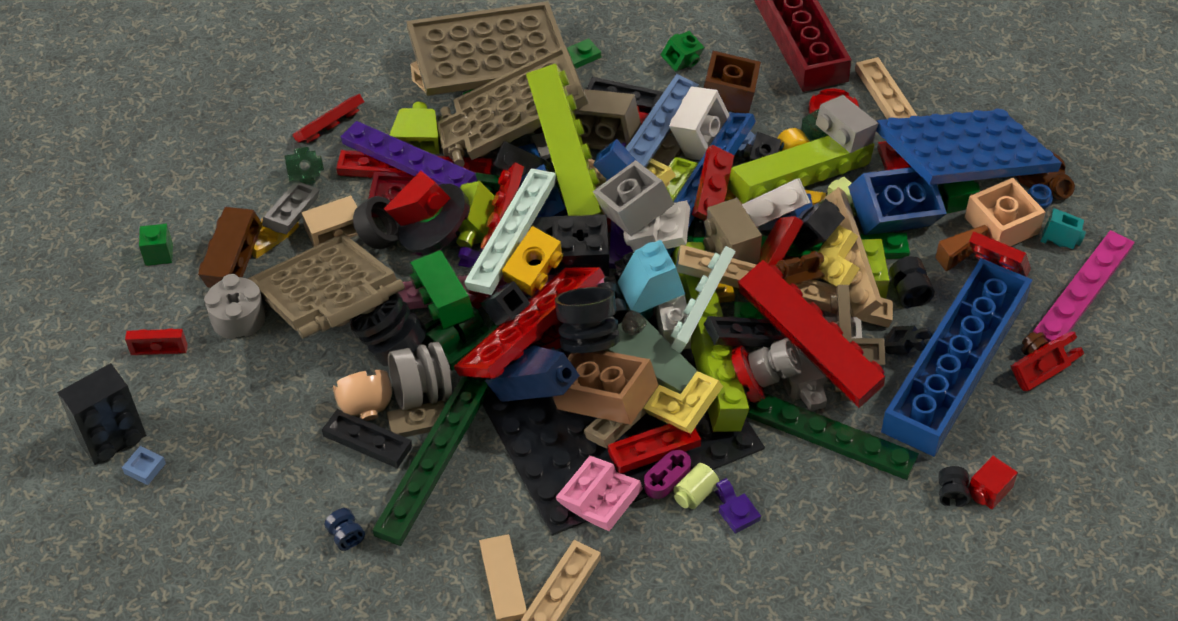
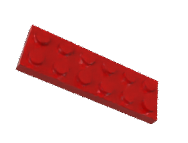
(514, 336)

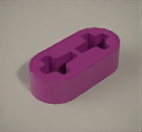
(663, 471)

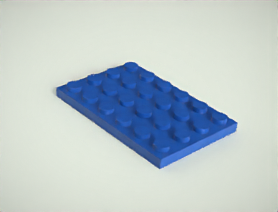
(967, 146)

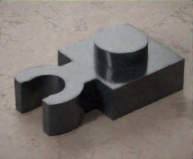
(904, 338)

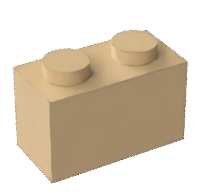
(330, 220)

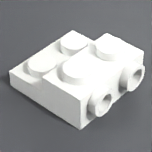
(669, 228)

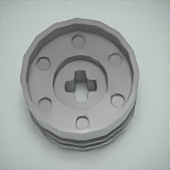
(426, 375)

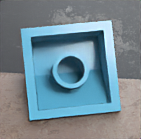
(650, 278)

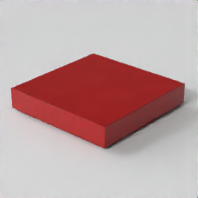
(780, 239)

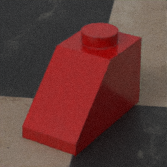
(417, 200)

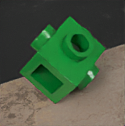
(682, 51)

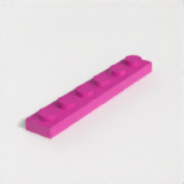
(1085, 286)

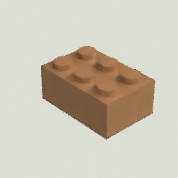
(609, 386)

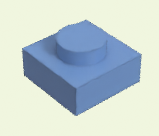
(143, 465)

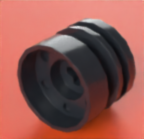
(587, 319)
(389, 328)

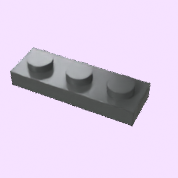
(288, 208)

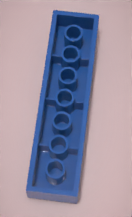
(956, 357)

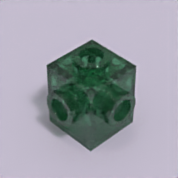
(293, 163)

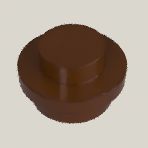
(1061, 186)
(1033, 342)

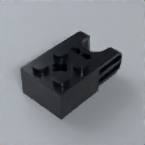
(582, 241)

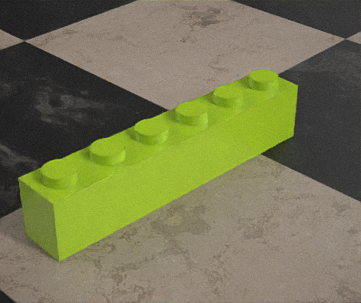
(564, 140)
(808, 161)

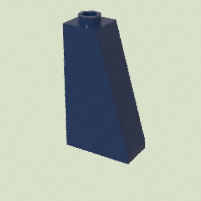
(534, 375)

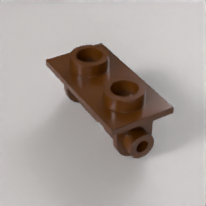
(803, 269)

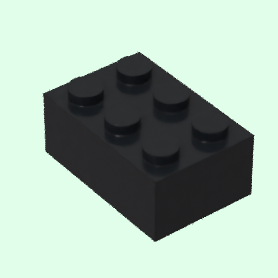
(102, 413)

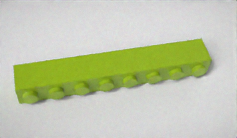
(730, 405)

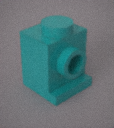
(1063, 229)

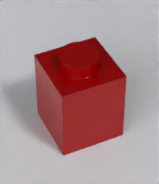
(992, 482)

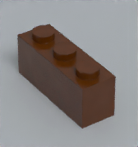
(230, 245)

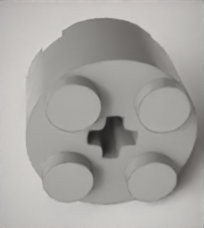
(235, 307)

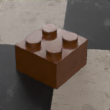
(733, 79)

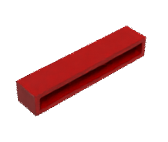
(811, 333)

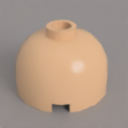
(364, 394)

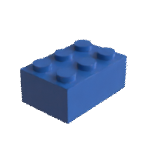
(895, 201)

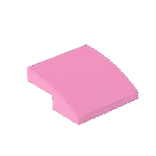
(599, 493)

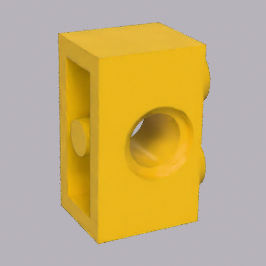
(534, 246)

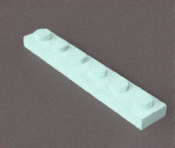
(510, 231)

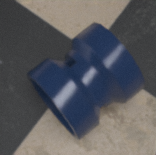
(343, 526)

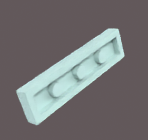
(695, 308)

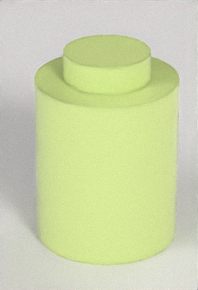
(695, 486)

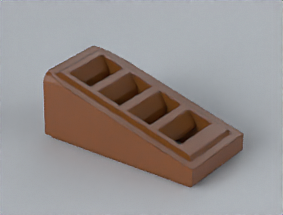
(957, 248)

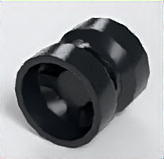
(953, 484)

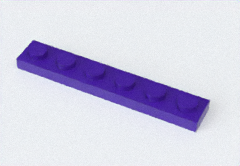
(404, 156)

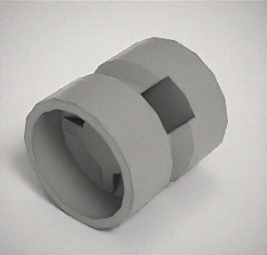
(778, 361)

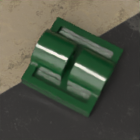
(457, 339)

